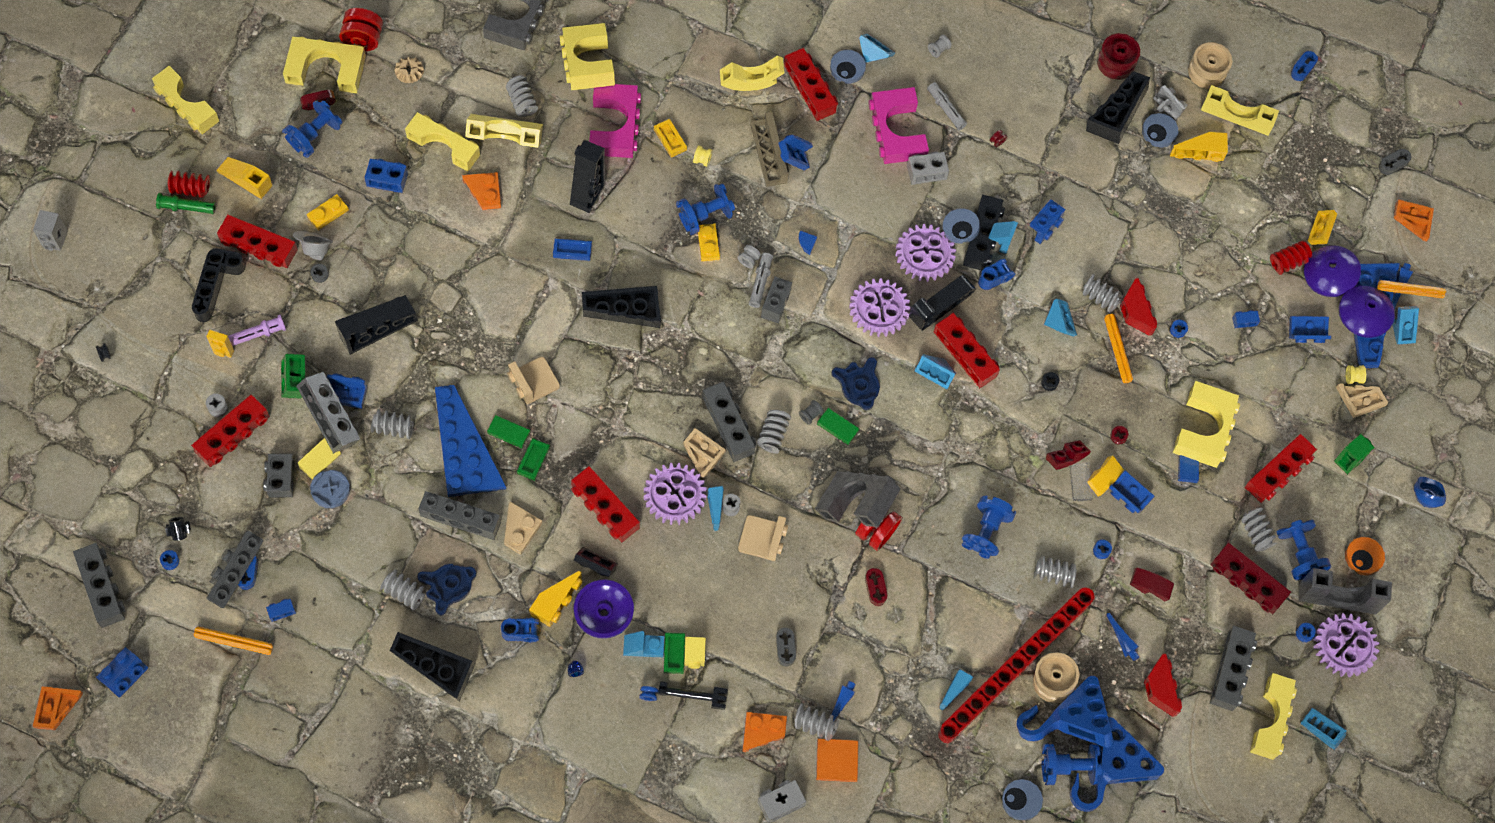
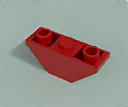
(1137, 309)
(1162, 687)

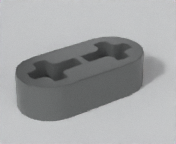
(1393, 158)
(781, 647)

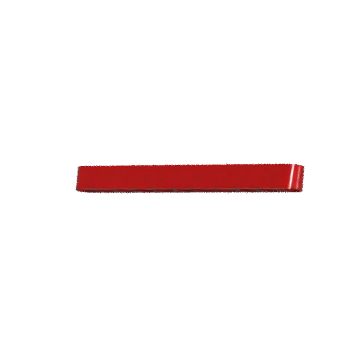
(1012, 672)

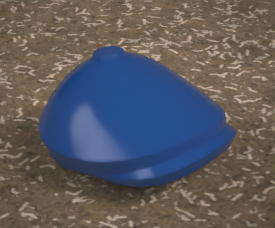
(1429, 492)

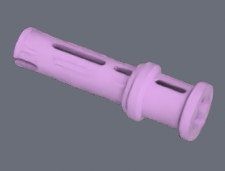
(268, 327)

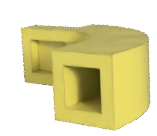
(752, 78)

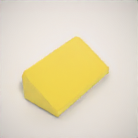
(317, 459)

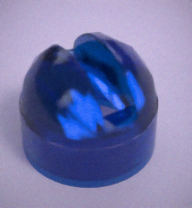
(575, 669)

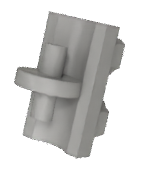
(1169, 103)

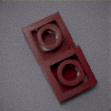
(1071, 454)
(1150, 582)

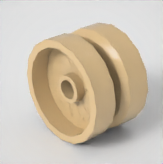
(1210, 65)
(1060, 667)

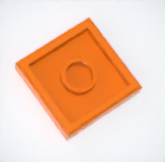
(837, 760)

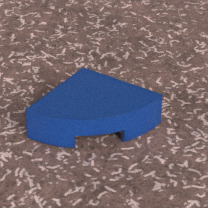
(807, 241)

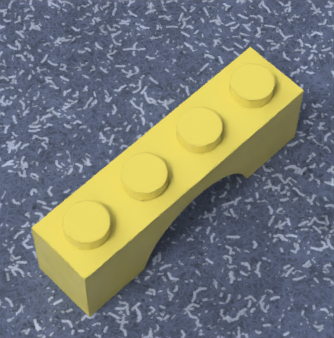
(199, 114)
(1256, 118)
(492, 127)
(424, 130)
(1279, 692)

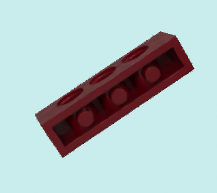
(1247, 568)

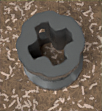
(811, 412)

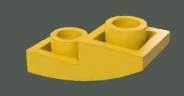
(1105, 476)

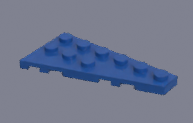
(1370, 349)
(465, 456)

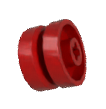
(361, 28)
(882, 533)

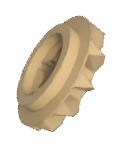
(416, 70)

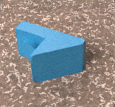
(1003, 233)
(1406, 325)
(643, 645)

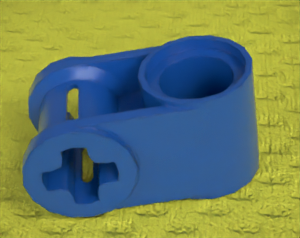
(997, 272)
(521, 630)

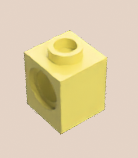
(694, 652)

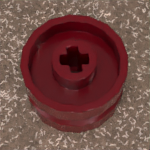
(1118, 56)

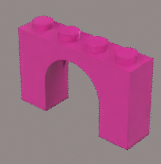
(624, 99)
(892, 146)

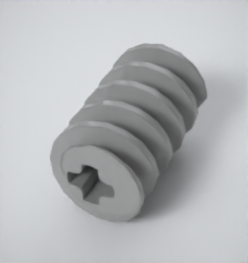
(521, 96)
(1102, 294)
(392, 424)
(771, 431)
(1258, 530)
(1056, 571)
(402, 590)
(815, 723)

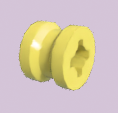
(702, 156)
(1355, 374)

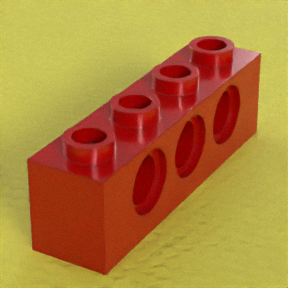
(819, 107)
(233, 227)
(979, 374)
(232, 421)
(1298, 447)
(590, 480)

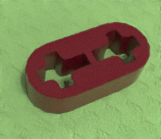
(325, 95)
(871, 588)

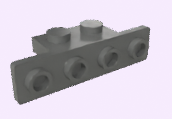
(232, 568)

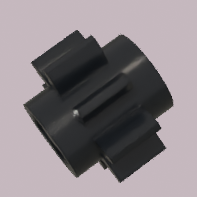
(177, 528)

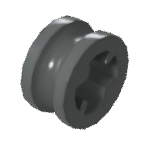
(319, 279)

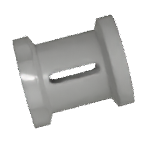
(939, 46)
(728, 509)

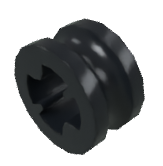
(103, 352)
(1050, 387)

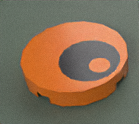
(1365, 556)

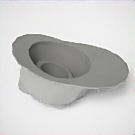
(313, 244)

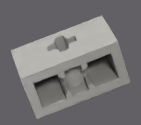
(50, 230)
(775, 810)

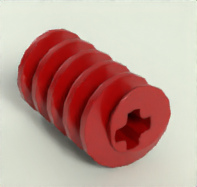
(188, 185)
(1291, 257)

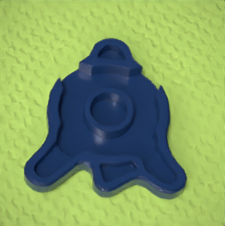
(859, 384)
(448, 585)

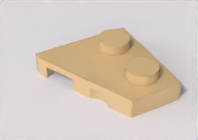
(1361, 399)
(703, 452)
(520, 528)

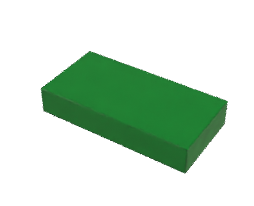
(838, 426)
(508, 431)
(533, 459)
(674, 653)

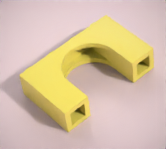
(305, 51)
(583, 73)
(1222, 407)

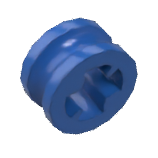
(1184, 326)
(1097, 552)
(166, 565)
(1310, 628)
(648, 693)

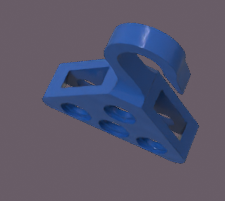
(1079, 715)
(1130, 770)

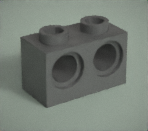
(776, 300)
(283, 475)

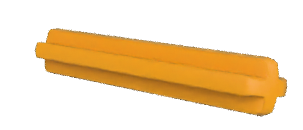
(1412, 289)
(1118, 348)
(233, 640)

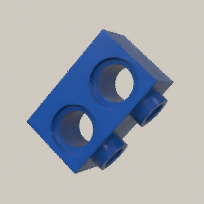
(384, 179)

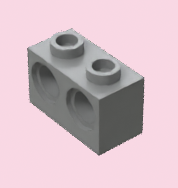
(929, 172)

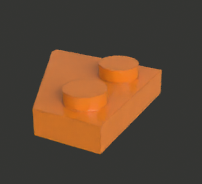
(485, 189)
(1415, 218)
(54, 706)
(762, 729)

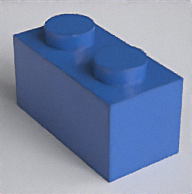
(1245, 319)
(280, 610)

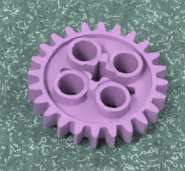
(924, 238)
(862, 310)
(689, 484)
(1360, 657)

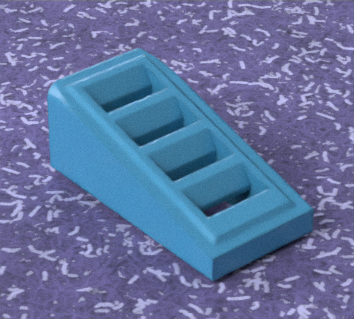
(715, 498)
(958, 684)
(1335, 728)

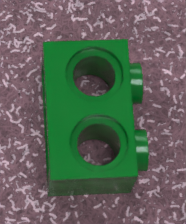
(291, 375)
(1354, 453)

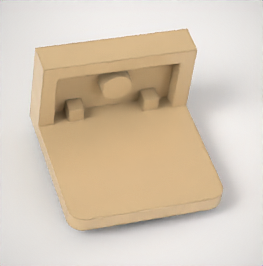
(533, 379)
(763, 537)

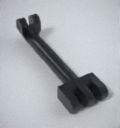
(714, 697)

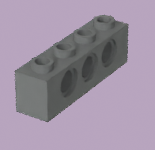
(328, 412)
(737, 448)
(459, 515)
(85, 559)
(1221, 694)

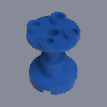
(302, 137)
(692, 214)
(994, 513)
(1306, 555)
(1063, 764)

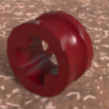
(998, 138)
(1122, 430)

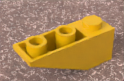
(1206, 146)
(246, 176)
(552, 600)

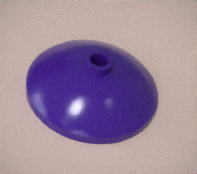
(1335, 280)
(1361, 318)
(603, 596)

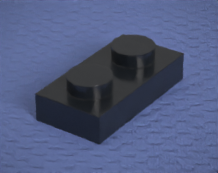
(595, 561)

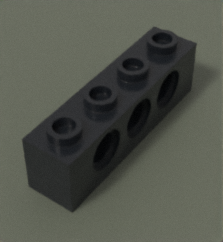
(974, 257)

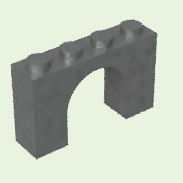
(515, 32)
(846, 486)
(1318, 589)

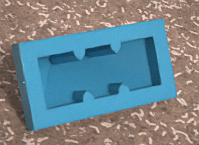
(873, 49)
(1060, 318)
(936, 370)

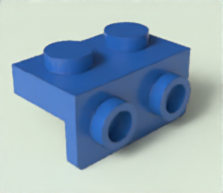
(793, 151)
(1046, 220)
(1309, 327)
(349, 390)
(1131, 492)
(122, 672)

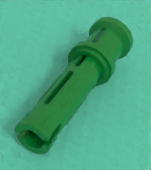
(176, 203)

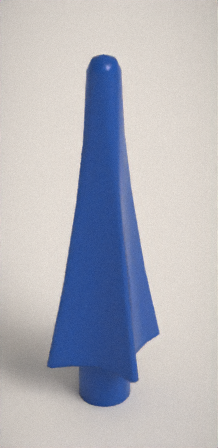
(1403, 277)
(1127, 644)
(844, 697)

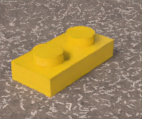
(670, 138)
(327, 212)
(1322, 227)
(708, 242)
(220, 344)

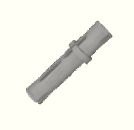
(943, 101)
(755, 299)

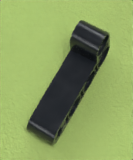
(213, 285)
(928, 311)

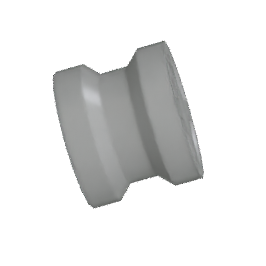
(749, 256)
(219, 408)

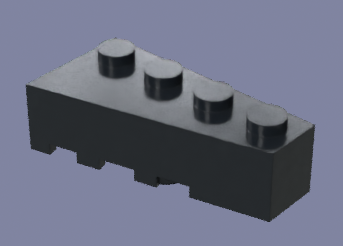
(1118, 111)
(587, 175)
(624, 305)
(375, 323)
(439, 666)

